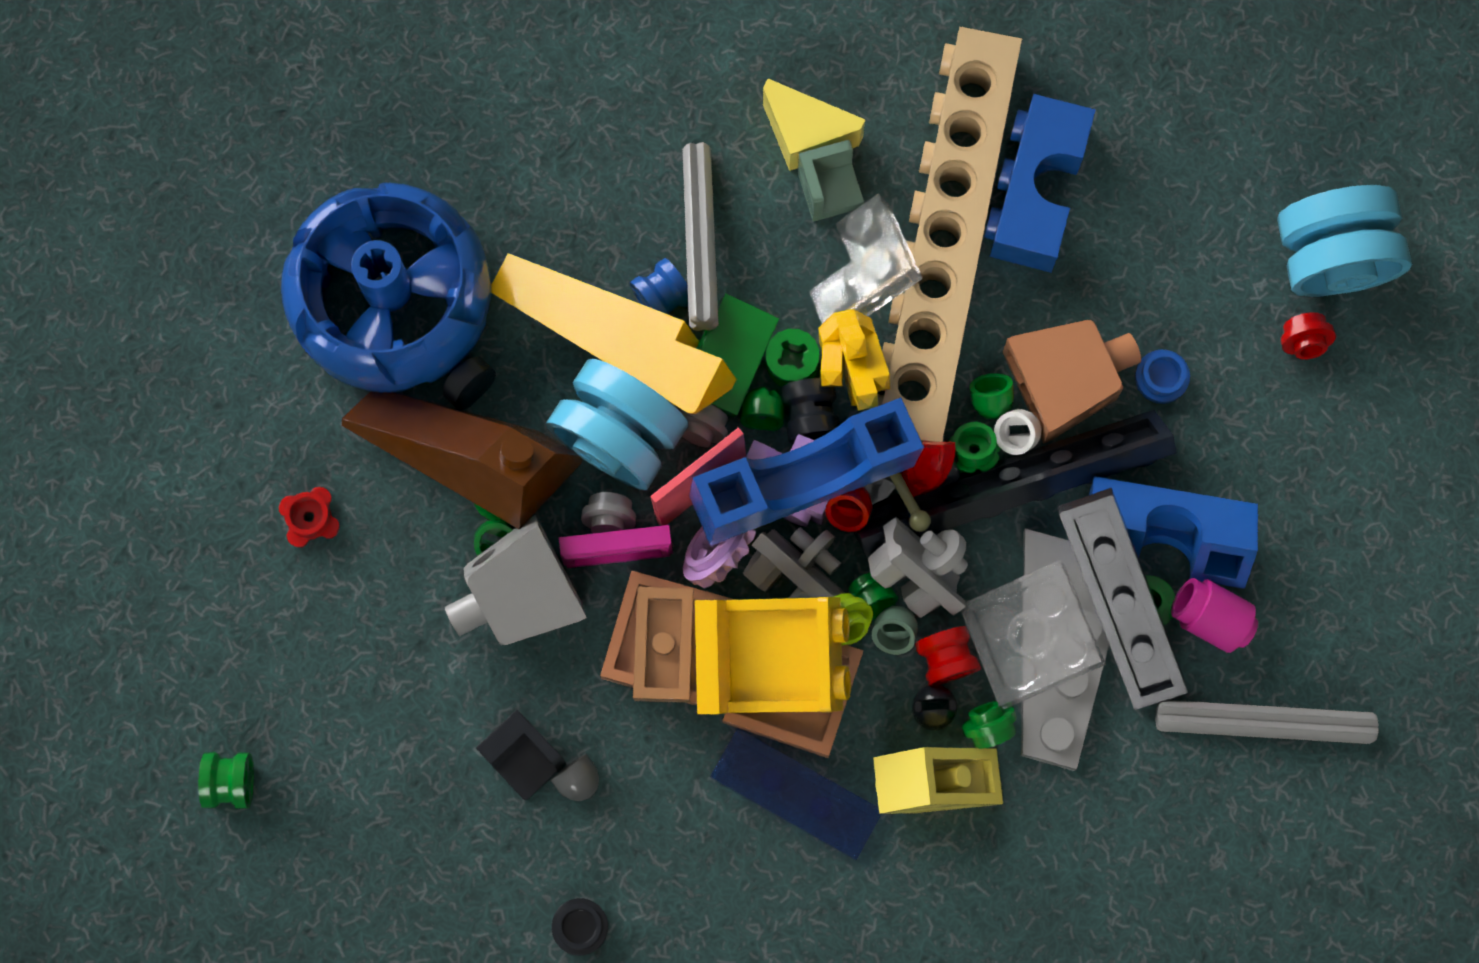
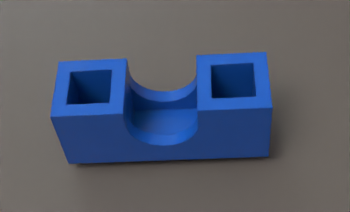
(1050, 139)
(1211, 531)

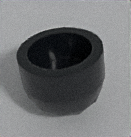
(934, 718)

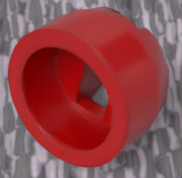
(850, 510)

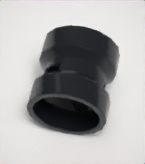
(809, 408)

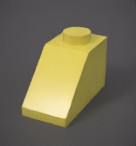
(937, 779)

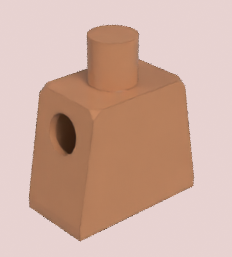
(1068, 372)

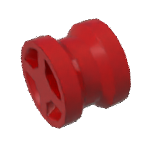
(948, 655)

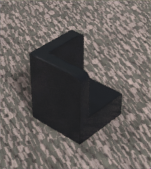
(521, 755)

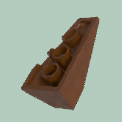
(478, 457)

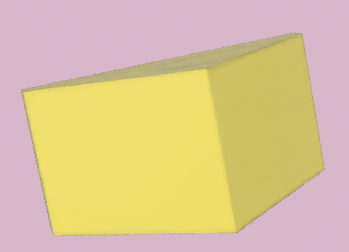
(806, 122)

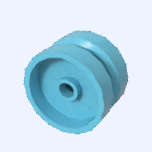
(1344, 240)
(617, 423)

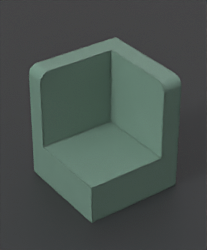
(829, 180)

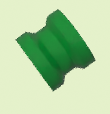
(794, 365)
(226, 780)

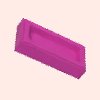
(616, 546)

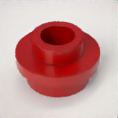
(1307, 335)

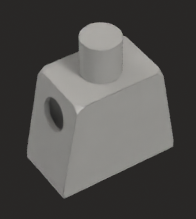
(517, 588)

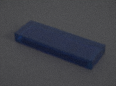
(796, 794)

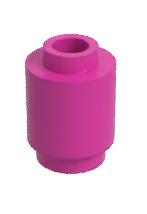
(1215, 614)

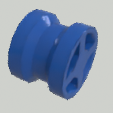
(662, 289)

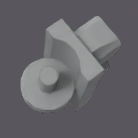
(779, 557)
(928, 561)

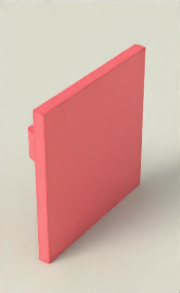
(674, 496)

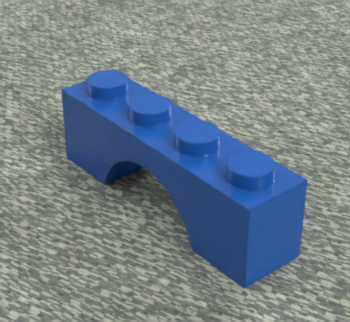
(768, 489)

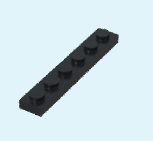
(1029, 477)

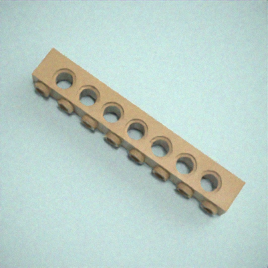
(991, 63)

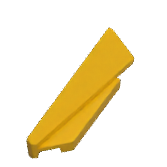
(619, 332)

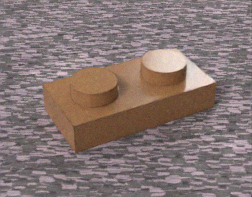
(663, 644)

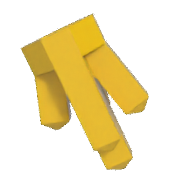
(853, 350)

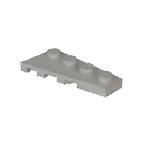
(1058, 719)

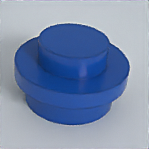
(1162, 376)

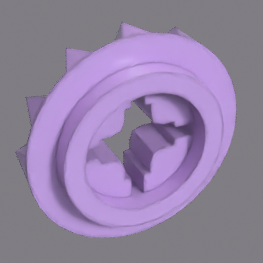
(709, 563)

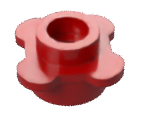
(296, 507)

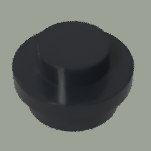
(579, 927)

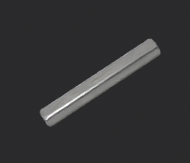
(700, 237)
(1266, 721)

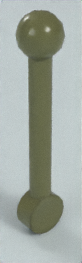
(919, 519)

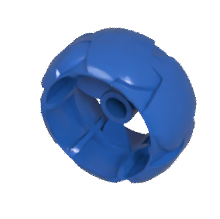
(453, 271)

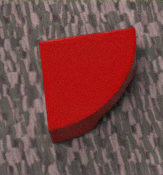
(931, 467)

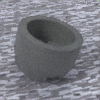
(578, 779)

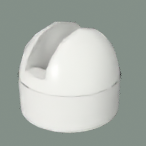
(1017, 443)

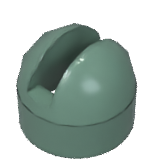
(895, 630)

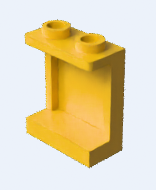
(771, 655)

